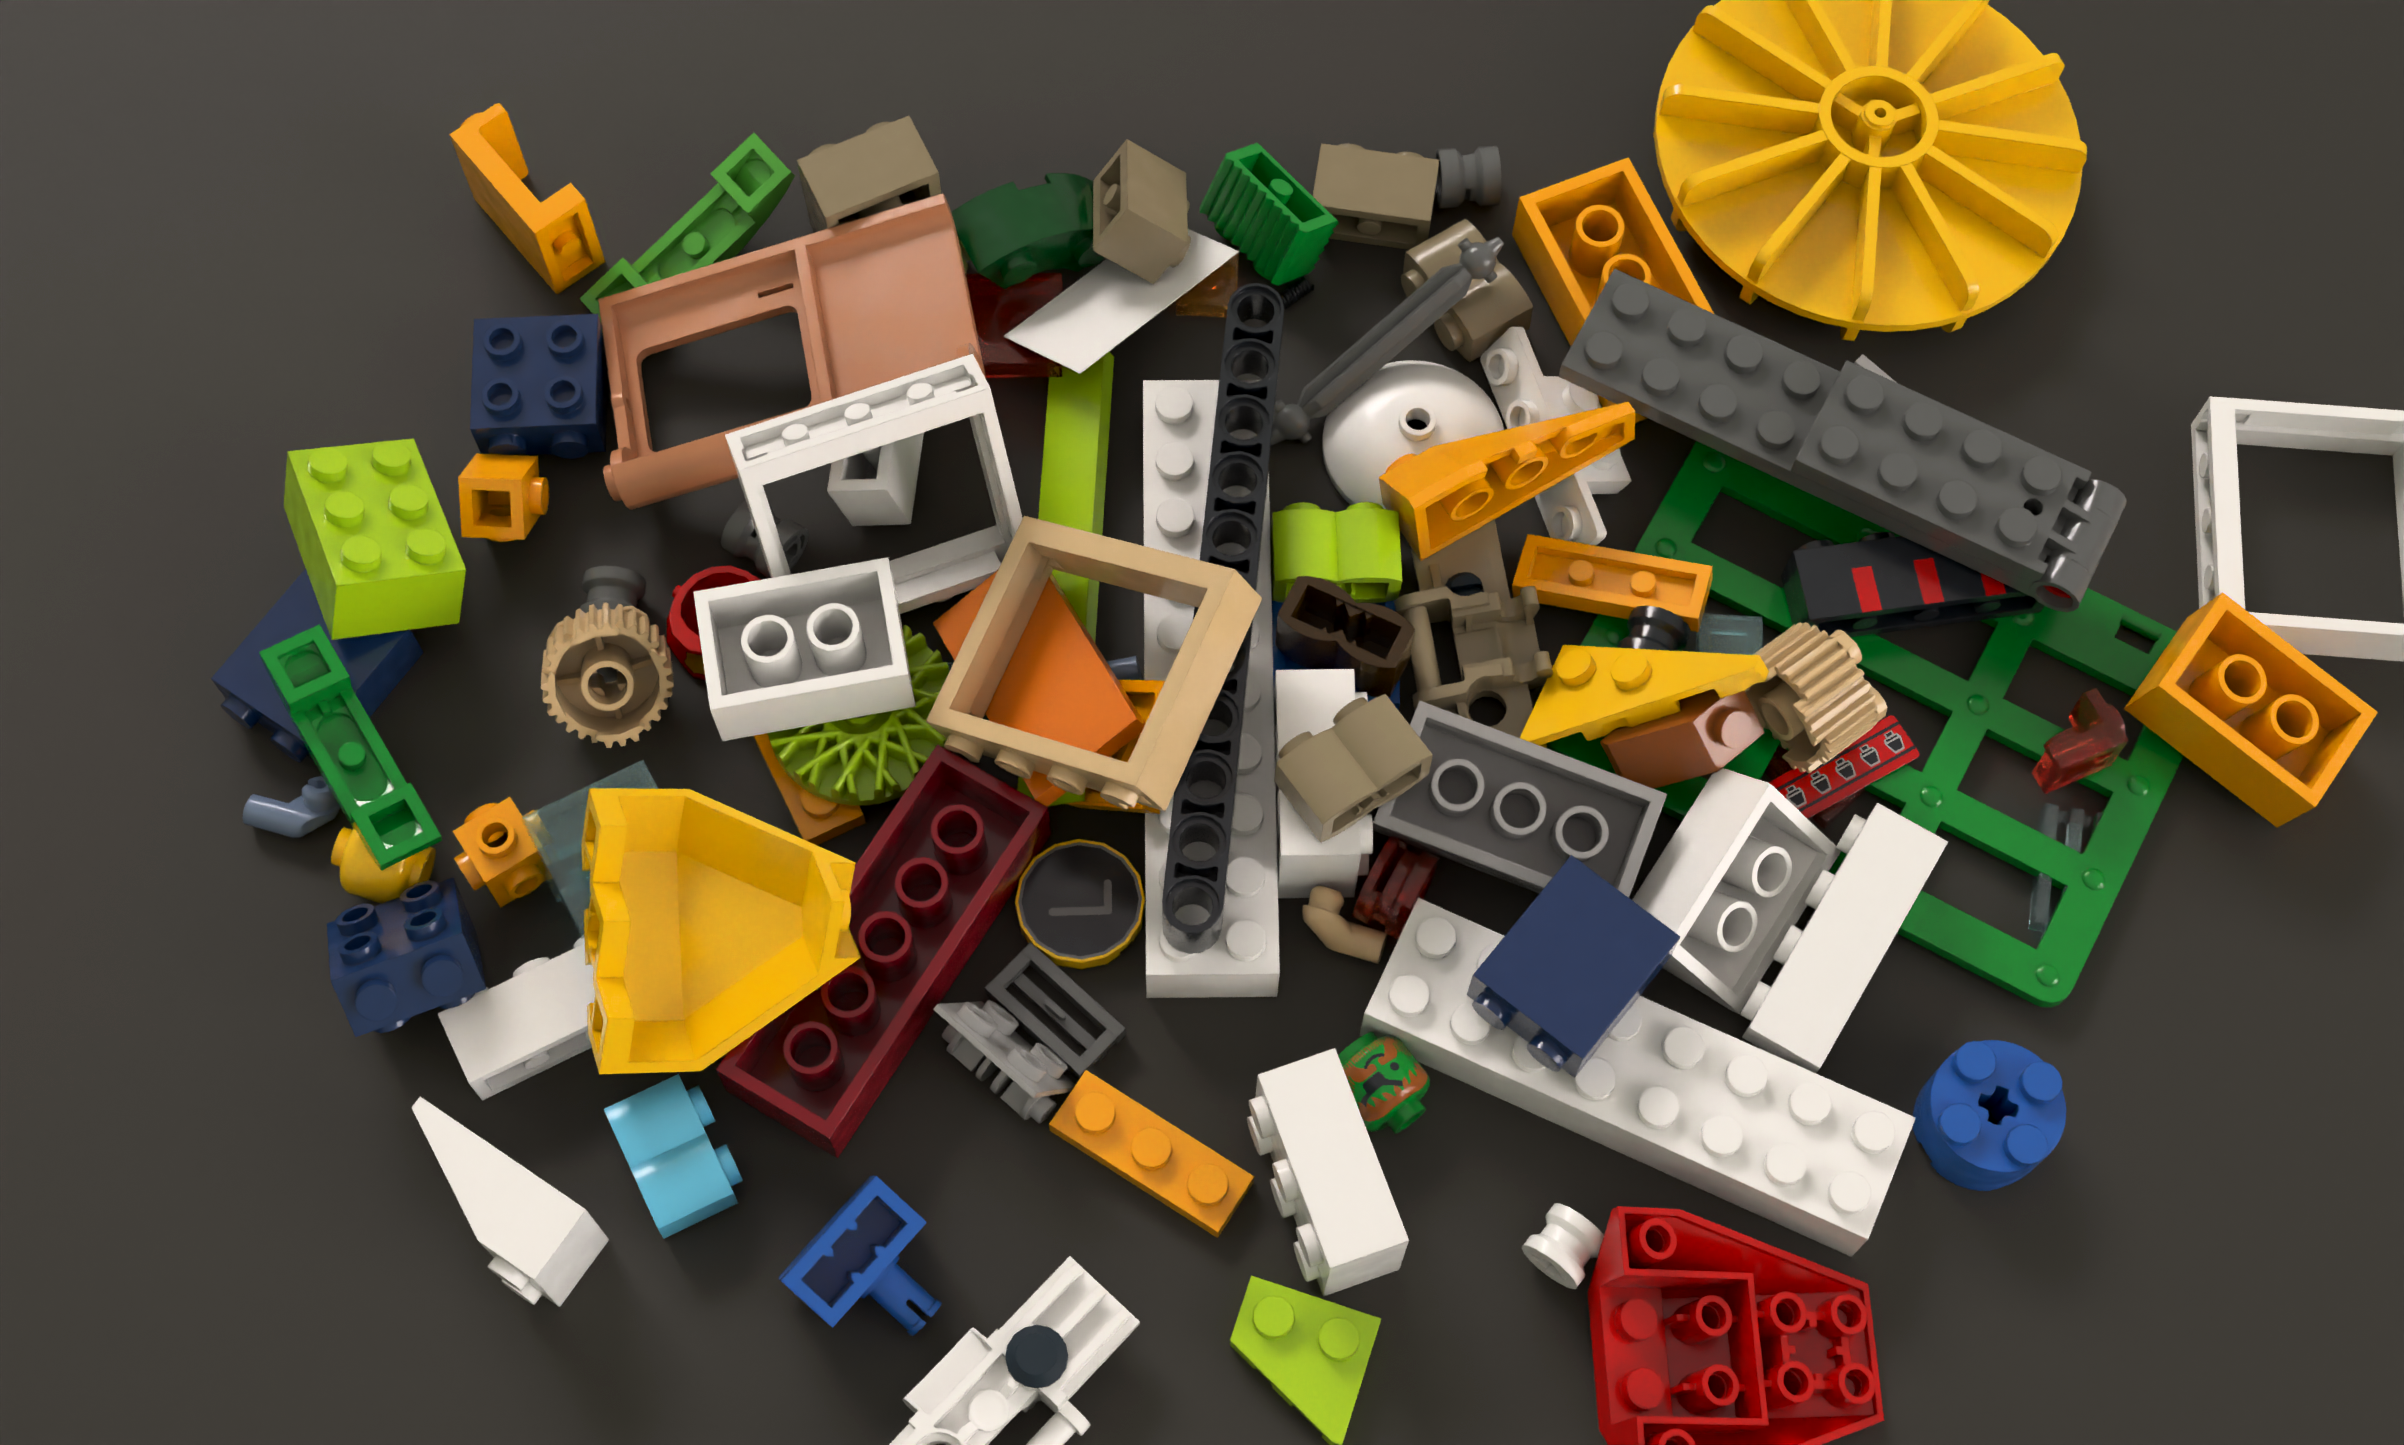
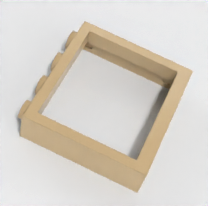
(1183, 704)

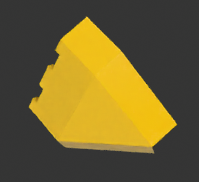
(701, 926)

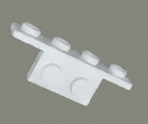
(1530, 398)

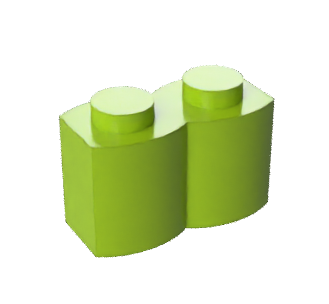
(1346, 547)

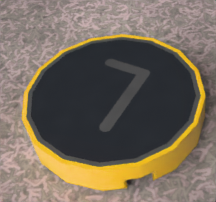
(1080, 903)

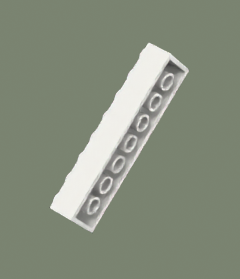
(1656, 1091)

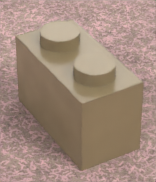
(1376, 194)
(1140, 212)

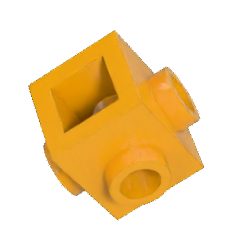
(499, 852)

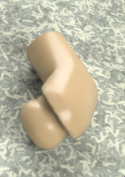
(1338, 933)

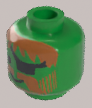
(1385, 1081)

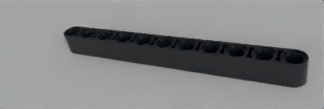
(1226, 521)

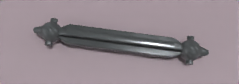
(1385, 340)

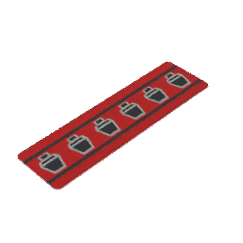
(1857, 766)

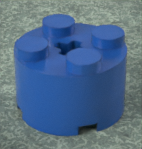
(2018, 1092)

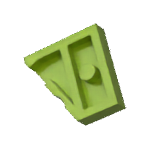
(1307, 1351)

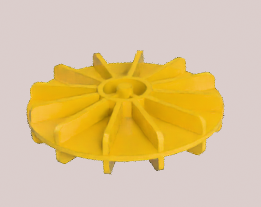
(1869, 156)

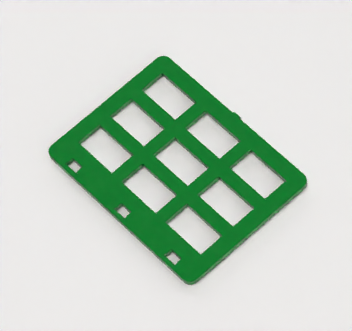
(1974, 709)

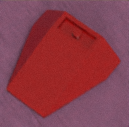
(1725, 1338)

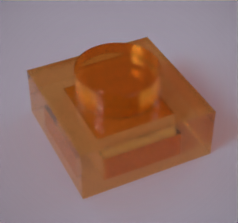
(1211, 294)

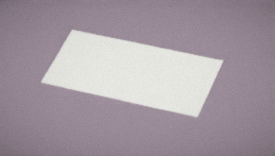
(1111, 306)

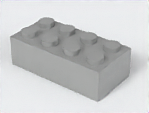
(1519, 807)

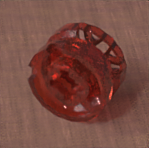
(1408, 881)

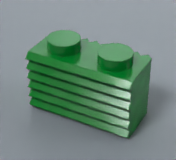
(1267, 214)

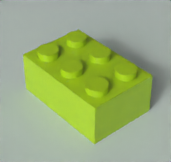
(373, 538)

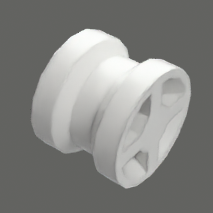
(1564, 1245)

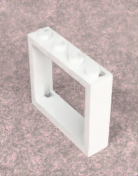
(873, 420)
(2215, 438)

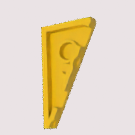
(1623, 687)

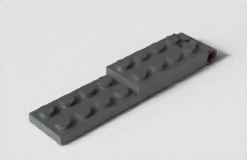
(1851, 440)

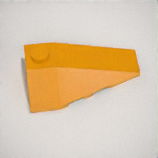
(1479, 478)

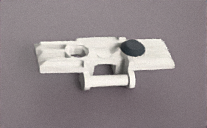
(1032, 1358)

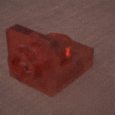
(2084, 748)

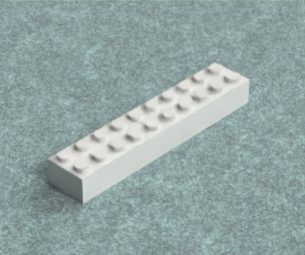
(1175, 485)

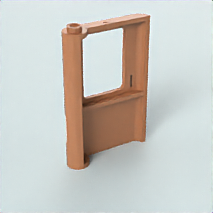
(869, 307)

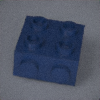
(539, 385)
(404, 957)

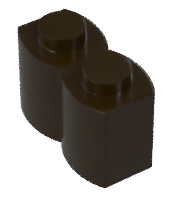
(1329, 630)

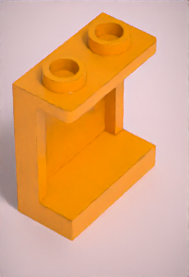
(551, 234)

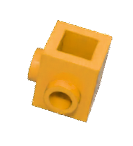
(501, 496)

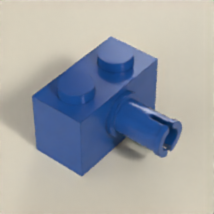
(859, 1257)

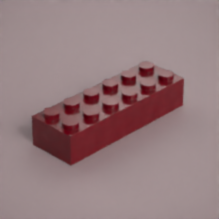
(916, 918)

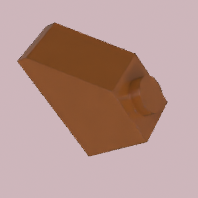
(1686, 743)

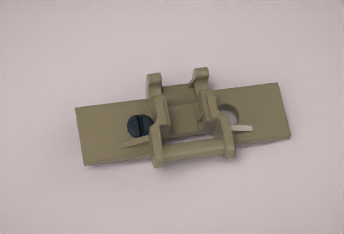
(1489, 629)

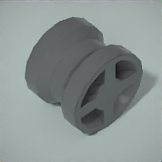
(612, 586)

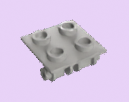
(989, 1031)

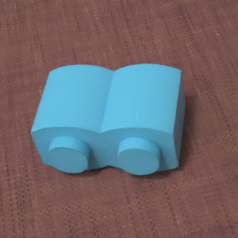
(673, 1156)

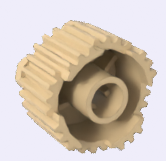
(607, 639)
(1814, 695)

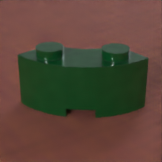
(1029, 229)

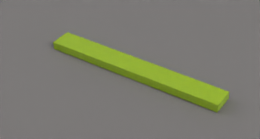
(1076, 478)

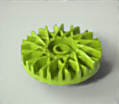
(871, 755)

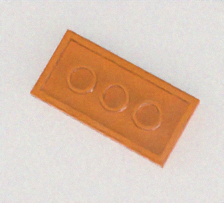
(1053, 682)

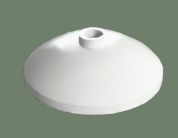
(1372, 426)

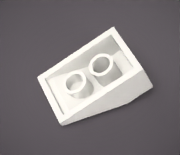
(530, 1228)

